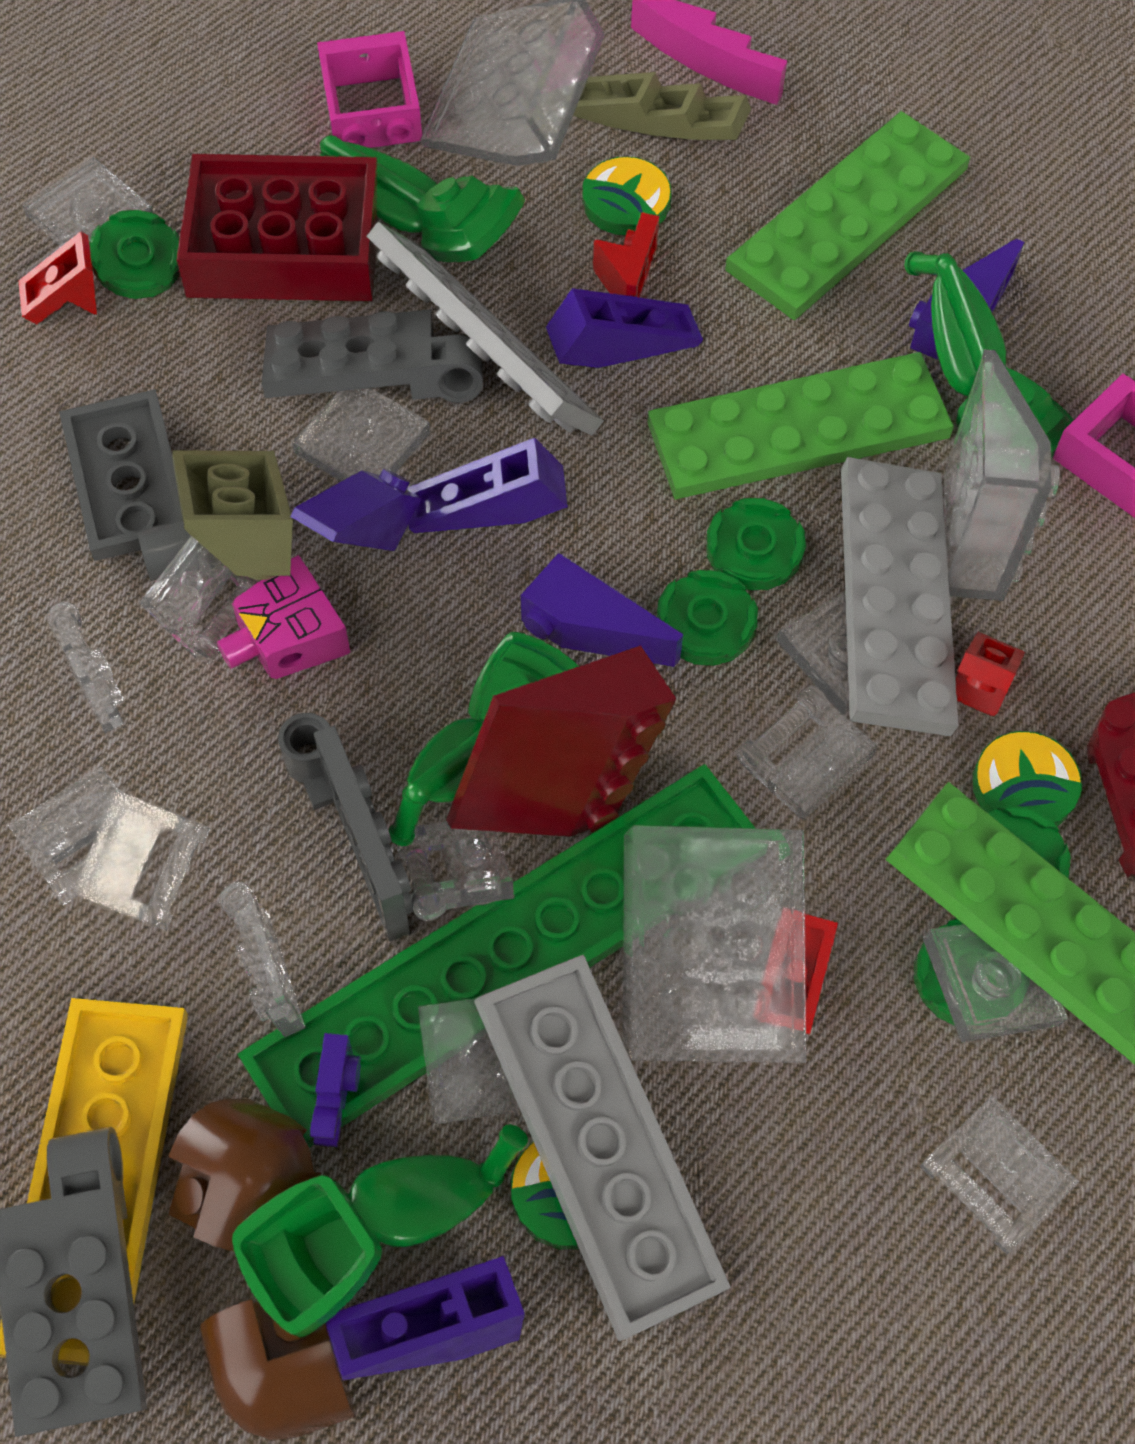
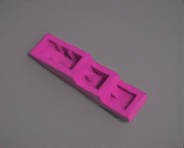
(713, 51)

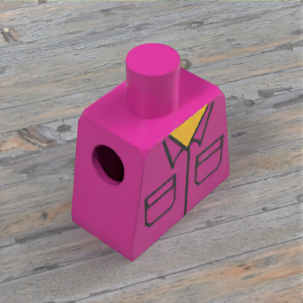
(285, 625)

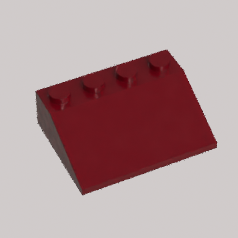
(279, 227)
(563, 749)

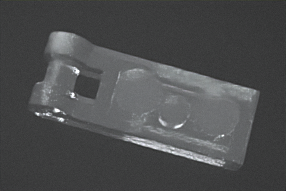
(262, 958)

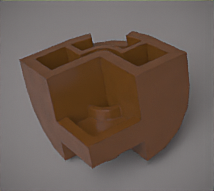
(234, 1163)
(273, 1379)

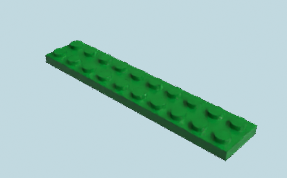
(556, 915)

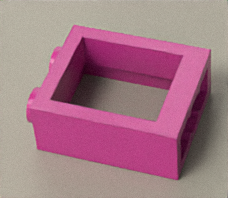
(386, 60)
(1091, 460)

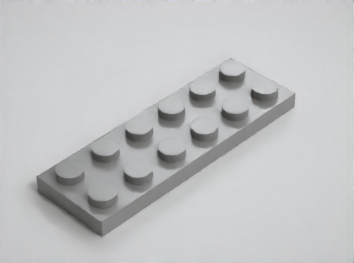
(487, 334)
(897, 598)
(602, 1147)

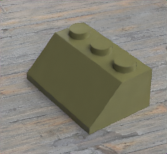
(236, 509)

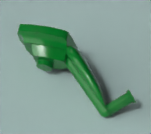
(455, 216)
(965, 328)
(442, 761)
(320, 1244)

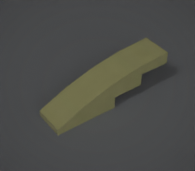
(675, 111)

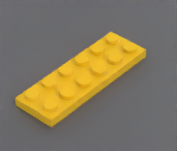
(117, 1073)

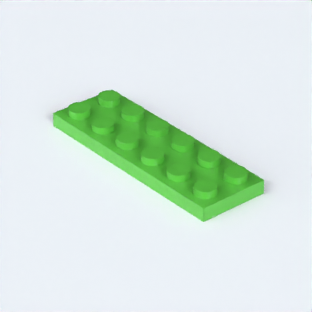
(846, 215)
(798, 425)
(1025, 912)

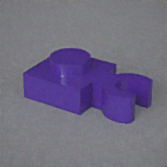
(336, 1075)

